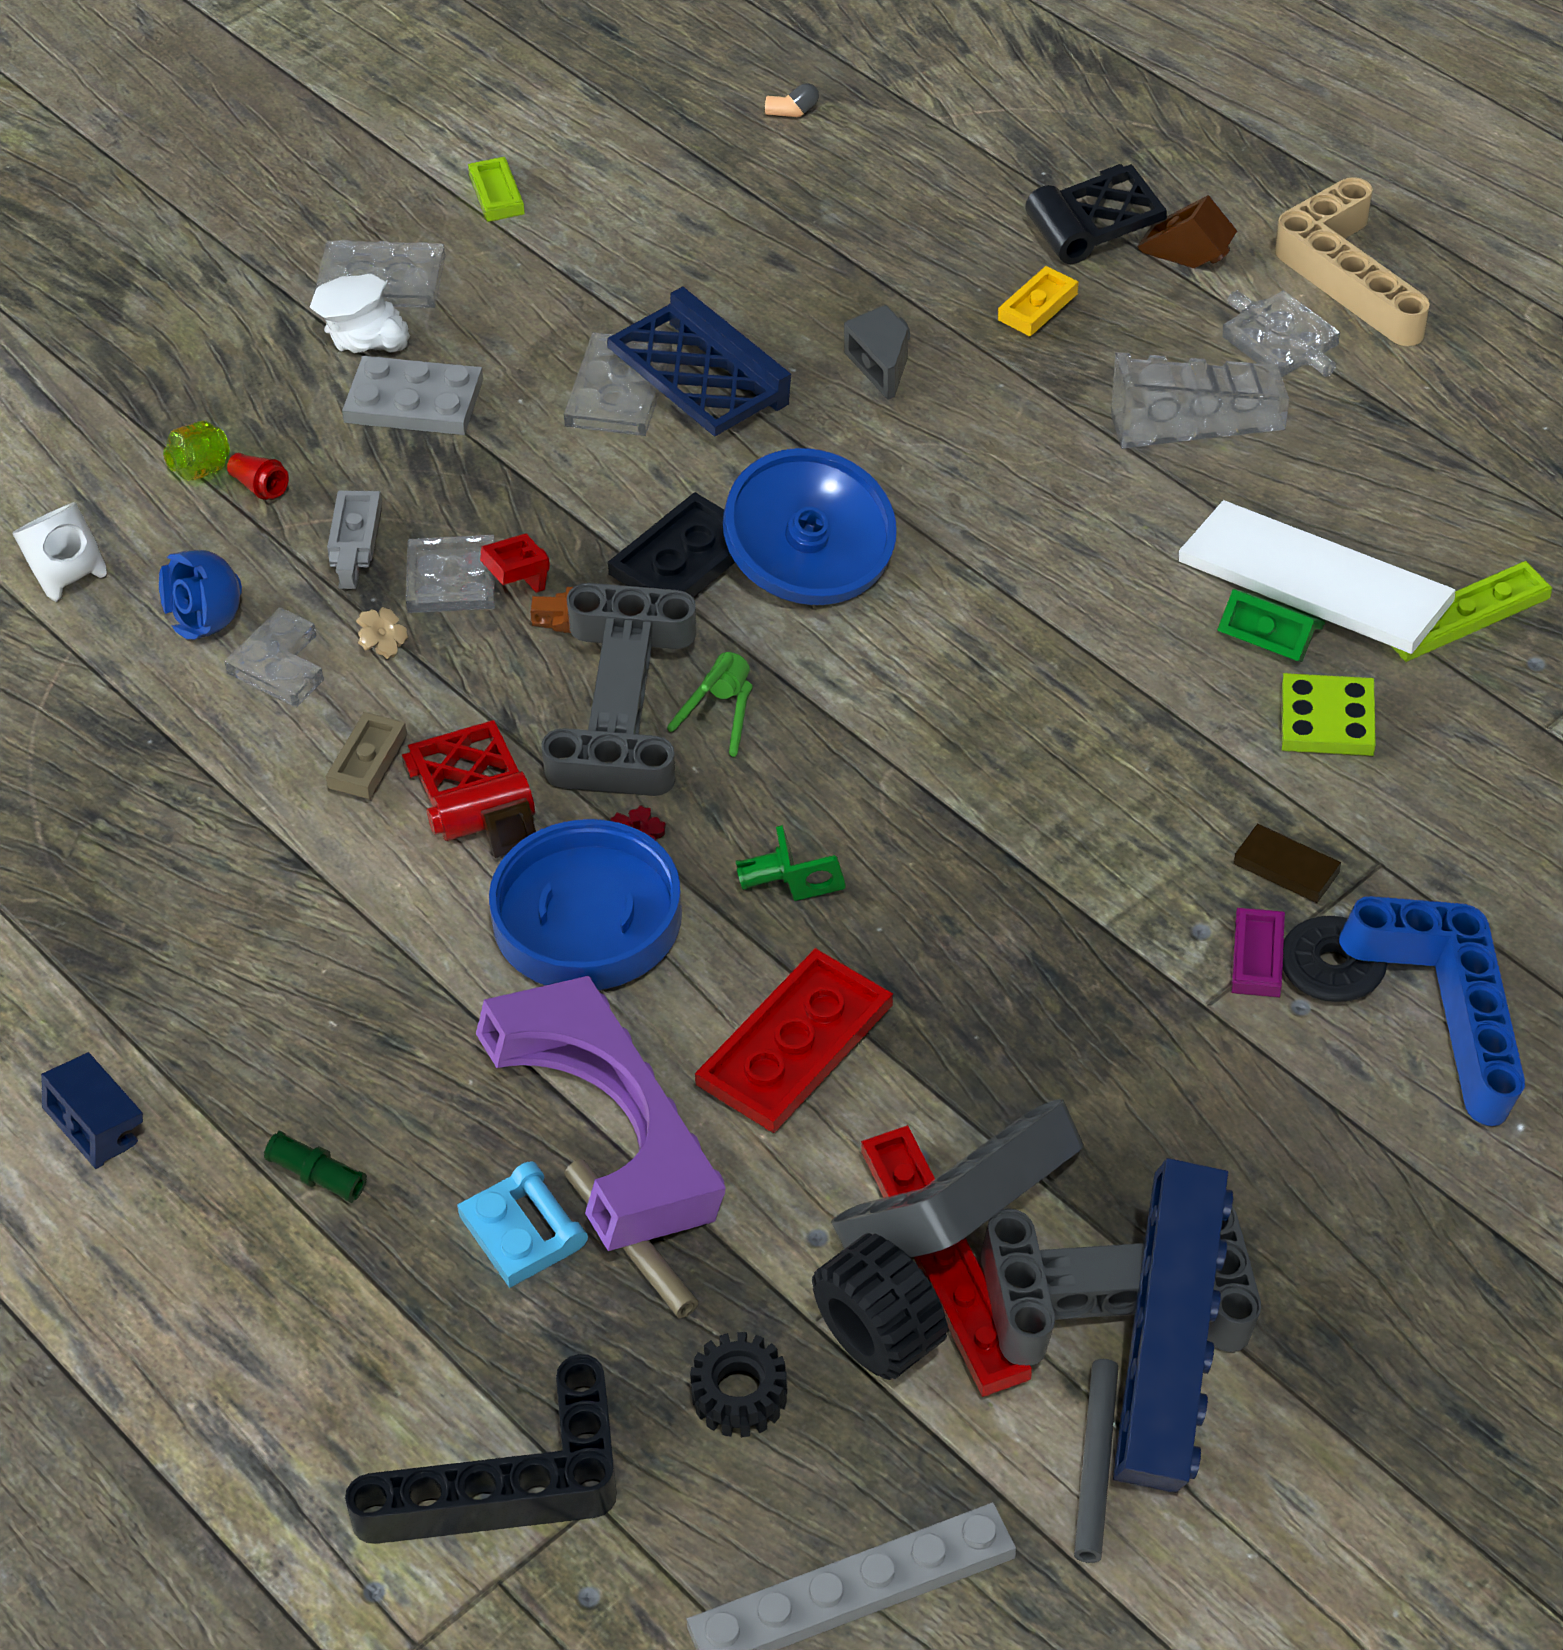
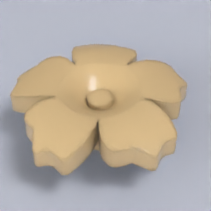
(381, 630)

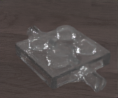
(1281, 333)

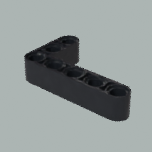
(503, 1477)

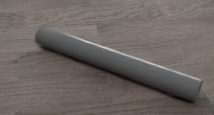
(1096, 1461)

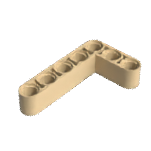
(1315, 246)

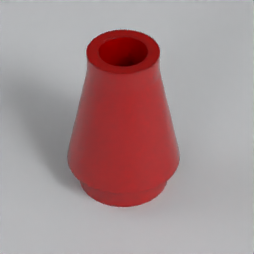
(260, 475)

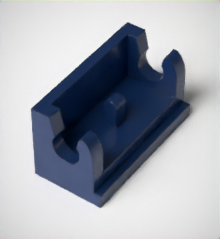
(90, 1108)

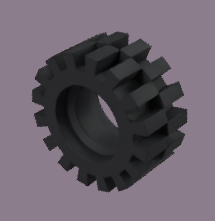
(736, 1358)

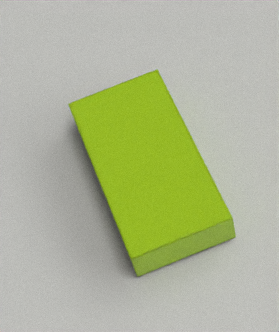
(496, 189)

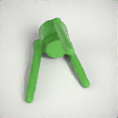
(724, 680)

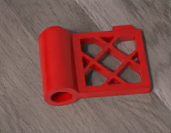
(458, 809)

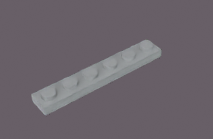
(857, 1585)

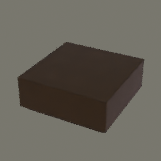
(507, 825)

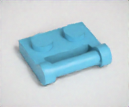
(507, 1232)

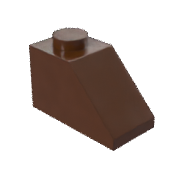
(1191, 235)

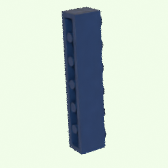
(1172, 1327)

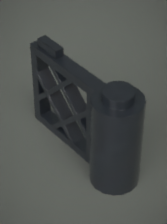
(1071, 225)

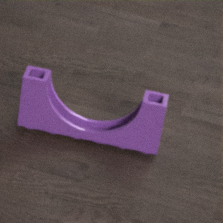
(574, 1031)

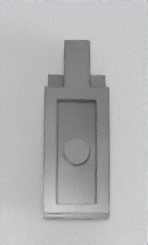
(353, 534)

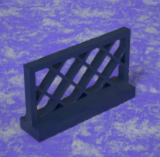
(723, 348)

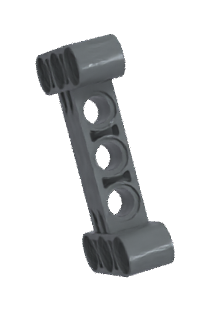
(628, 626)
(1093, 1284)

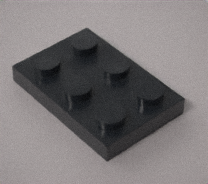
(678, 551)

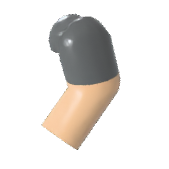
(794, 104)

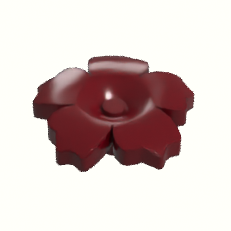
(641, 820)

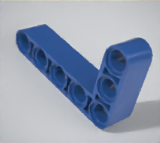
(1470, 983)

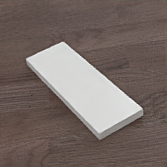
(1317, 576)

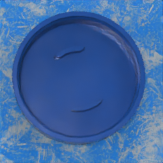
(586, 903)

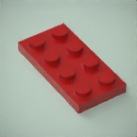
(793, 1040)

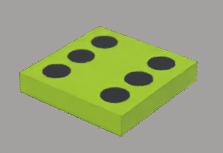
(1328, 714)

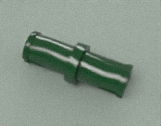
(315, 1166)

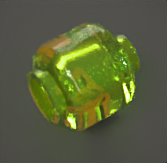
(196, 450)

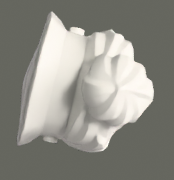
(359, 315)

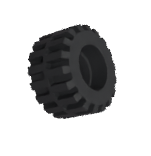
(879, 1306)

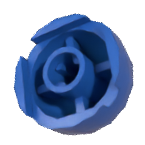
(199, 592)

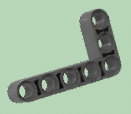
(971, 1189)

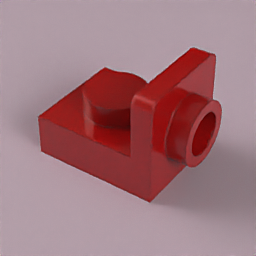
(517, 560)

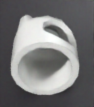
(60, 549)

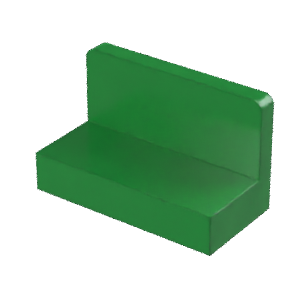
(1268, 624)

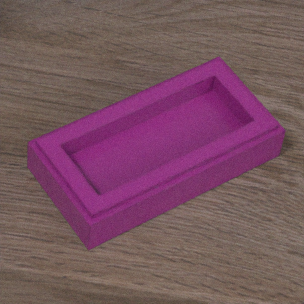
(1258, 952)

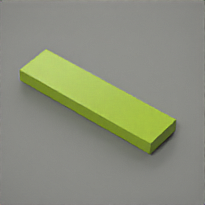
(1484, 605)

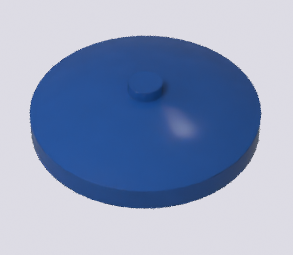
(809, 526)

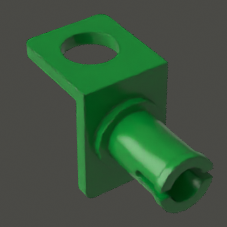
(781, 866)

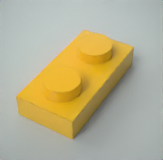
(1038, 301)

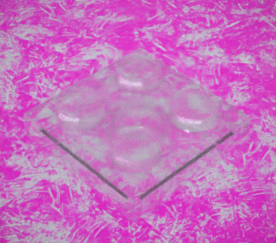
(448, 575)

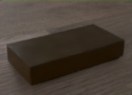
(1287, 863)

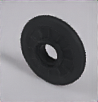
(1322, 980)

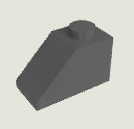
(878, 347)

